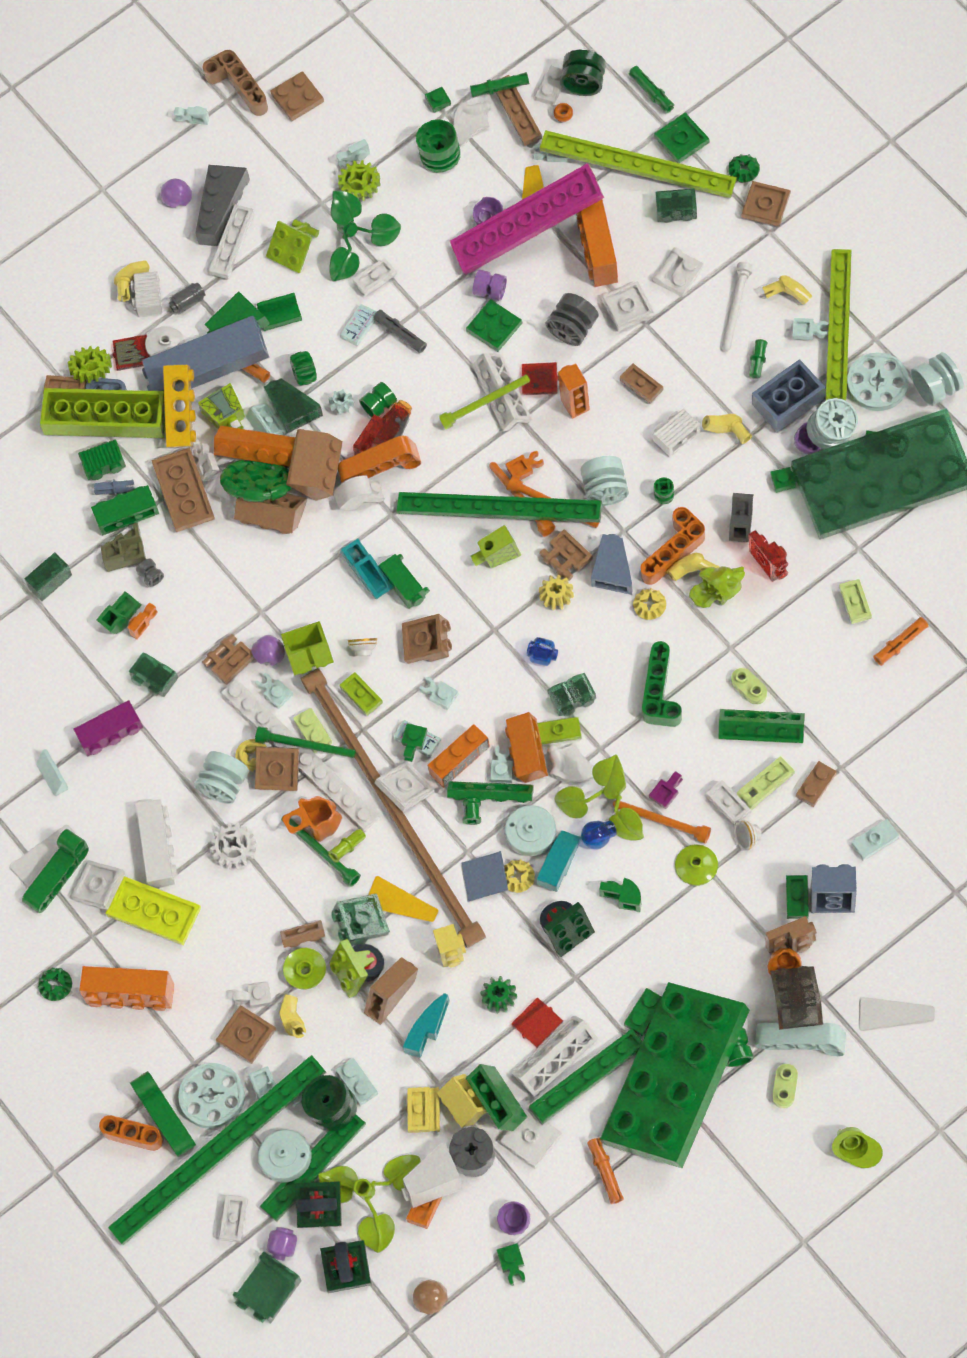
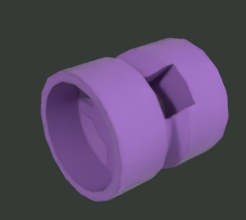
(489, 285)

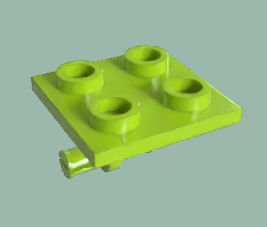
(291, 244)

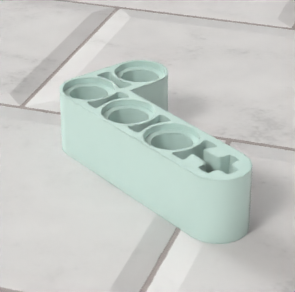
(825, 1037)

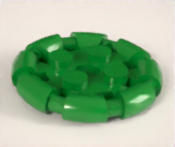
(255, 480)

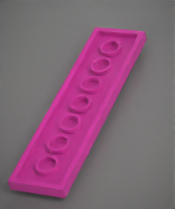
(526, 219)

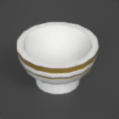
(363, 647)
(747, 834)

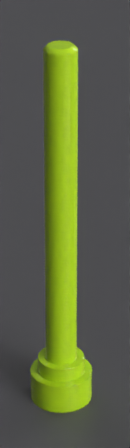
(450, 418)

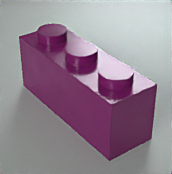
(108, 728)

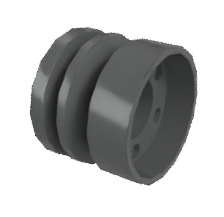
(572, 319)

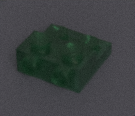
(360, 919)

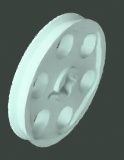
(886, 379)
(219, 1103)

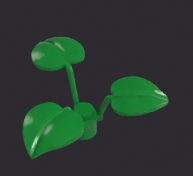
(343, 211)

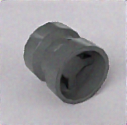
(148, 570)

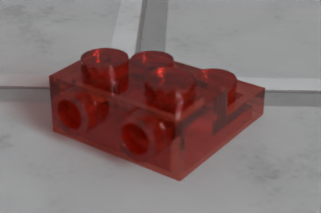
(769, 556)

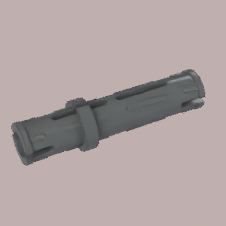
(393, 326)

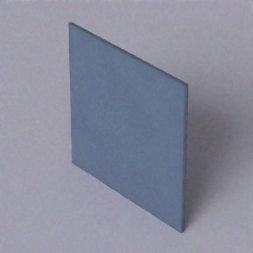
(484, 876)

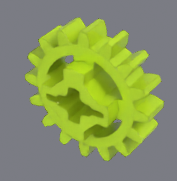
(359, 179)
(91, 364)

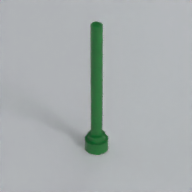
(264, 735)
(349, 875)

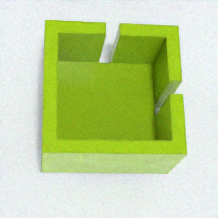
(307, 648)

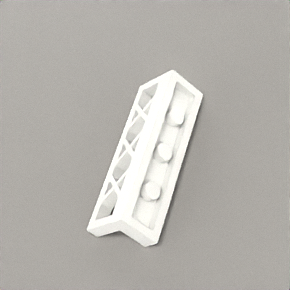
(490, 379)
(549, 1050)

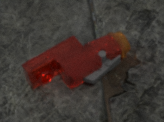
(385, 428)

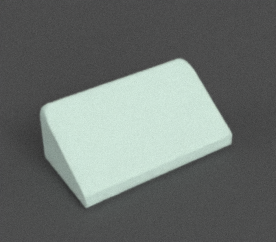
(264, 420)
(51, 773)

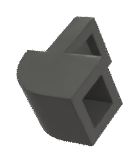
(741, 517)

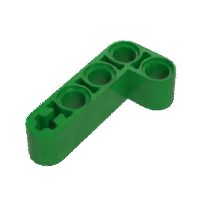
(658, 682)
(57, 871)
(162, 1114)

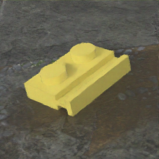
(423, 1109)

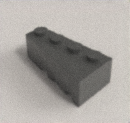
(221, 192)

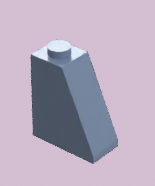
(611, 566)

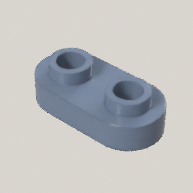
(107, 384)

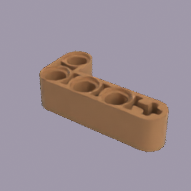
(230, 70)

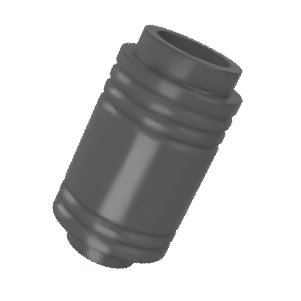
(186, 298)

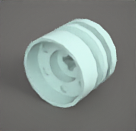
(937, 378)
(823, 429)
(605, 480)
(221, 776)

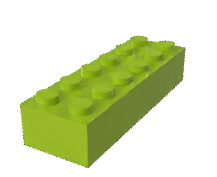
(103, 413)

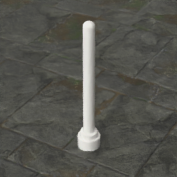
(743, 272)

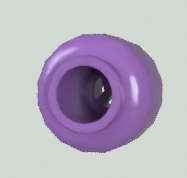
(281, 1243)

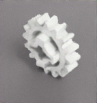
(233, 836)

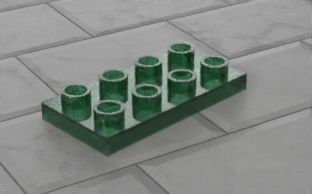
(882, 473)

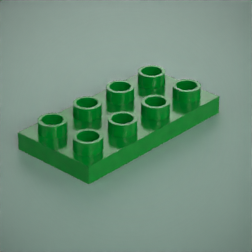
(675, 1074)

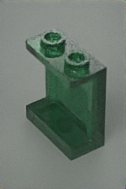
(267, 1289)

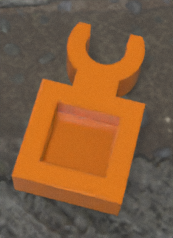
(523, 466)
(139, 623)

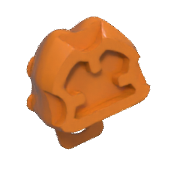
(317, 815)

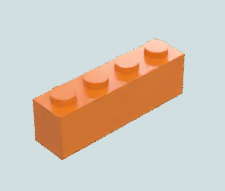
(254, 445)

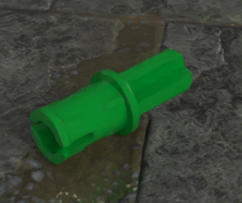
(758, 358)

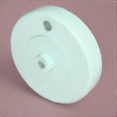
(530, 830)
(284, 1155)

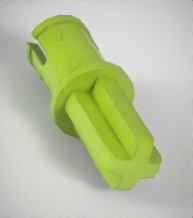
(347, 845)

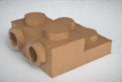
(426, 639)
(796, 935)

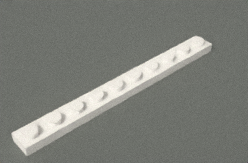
(309, 762)

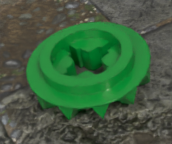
(744, 175)
(59, 992)

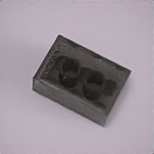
(796, 997)

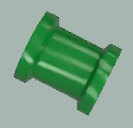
(471, 811)

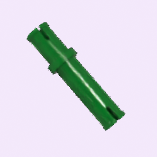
(493, 86)
(657, 95)

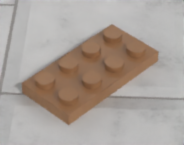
(183, 489)

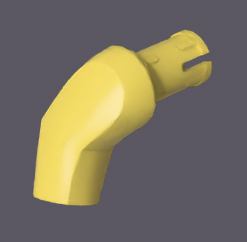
(126, 275)
(790, 287)
(725, 424)
(689, 564)
(290, 1019)

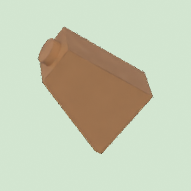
(390, 989)

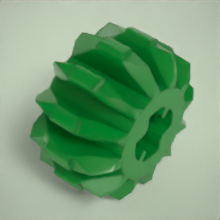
(303, 368)
(504, 988)

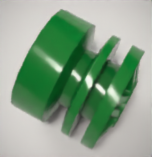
(438, 145)

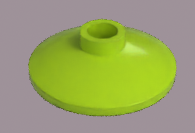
(696, 874)
(301, 959)

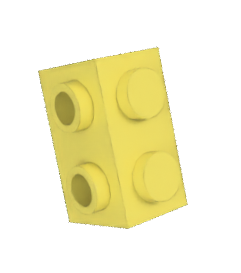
(450, 945)
(461, 1101)

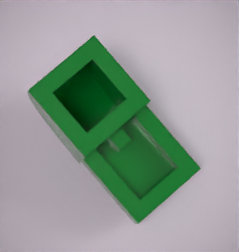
(117, 617)
(627, 894)

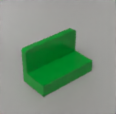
(280, 311)

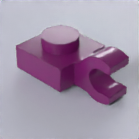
(665, 792)

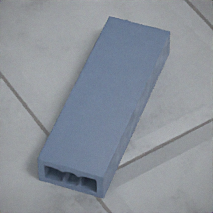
(210, 355)

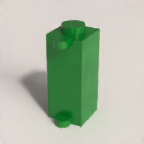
(403, 581)

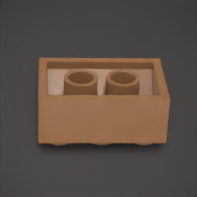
(314, 463)
(280, 514)

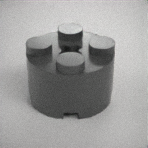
(483, 1156)

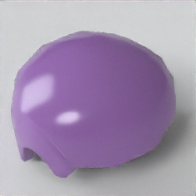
(175, 193)
(486, 208)
(803, 442)
(268, 650)
(513, 1218)

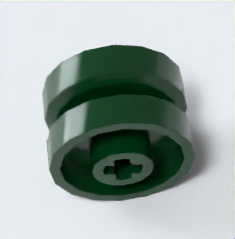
(583, 72)
(329, 1103)

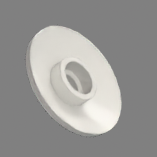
(154, 339)

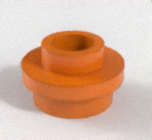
(563, 107)

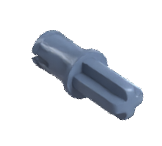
(113, 487)

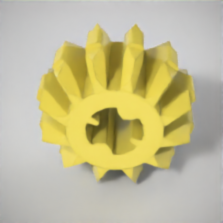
(550, 597)

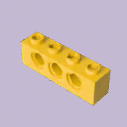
(172, 374)

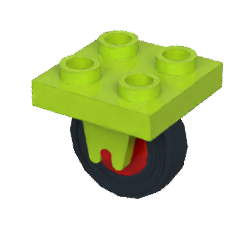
(356, 965)

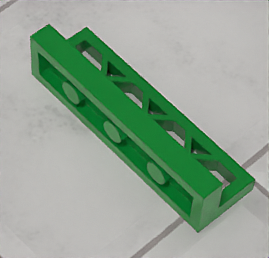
(761, 726)

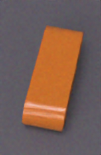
(121, 1128)

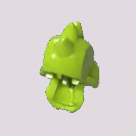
(718, 585)

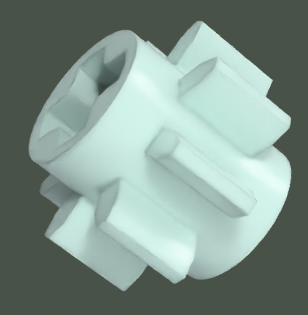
(341, 401)

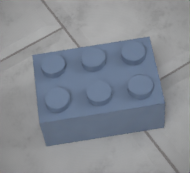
(788, 395)
(833, 889)

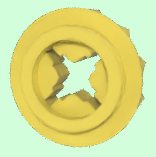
(656, 609)
(245, 747)
(527, 878)

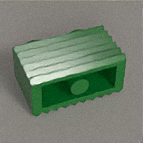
(102, 460)

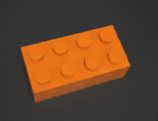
(597, 244)
(127, 988)

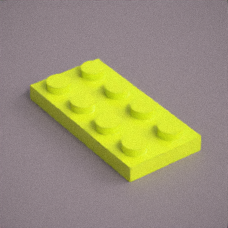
(153, 910)

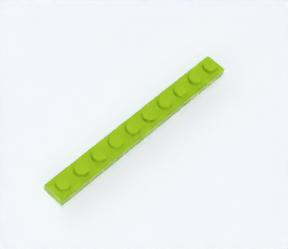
(638, 164)
(838, 324)

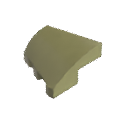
(124, 550)

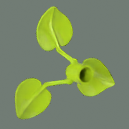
(611, 775)
(380, 1229)

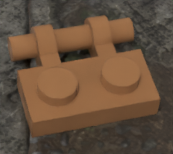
(570, 550)
(232, 663)

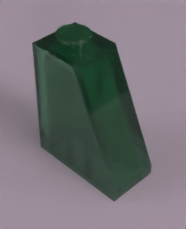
(291, 405)

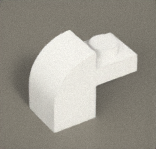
(356, 491)

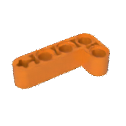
(381, 458)
(670, 550)

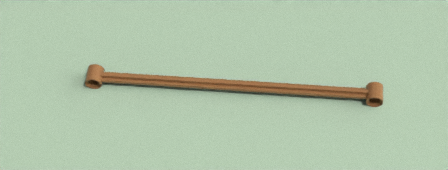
(470, 932)

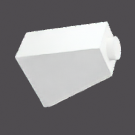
(432, 1178)

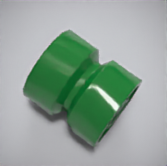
(380, 398)
(741, 1053)

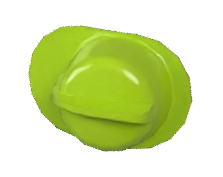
(857, 1148)

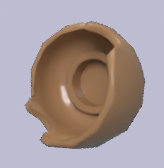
(430, 1296)

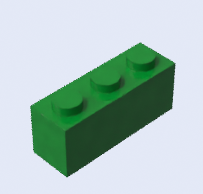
(125, 510)
(496, 1097)

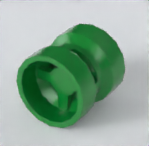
(666, 494)

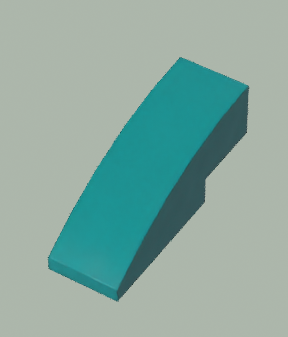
(366, 569)
(558, 861)
(426, 1026)

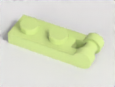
(766, 782)

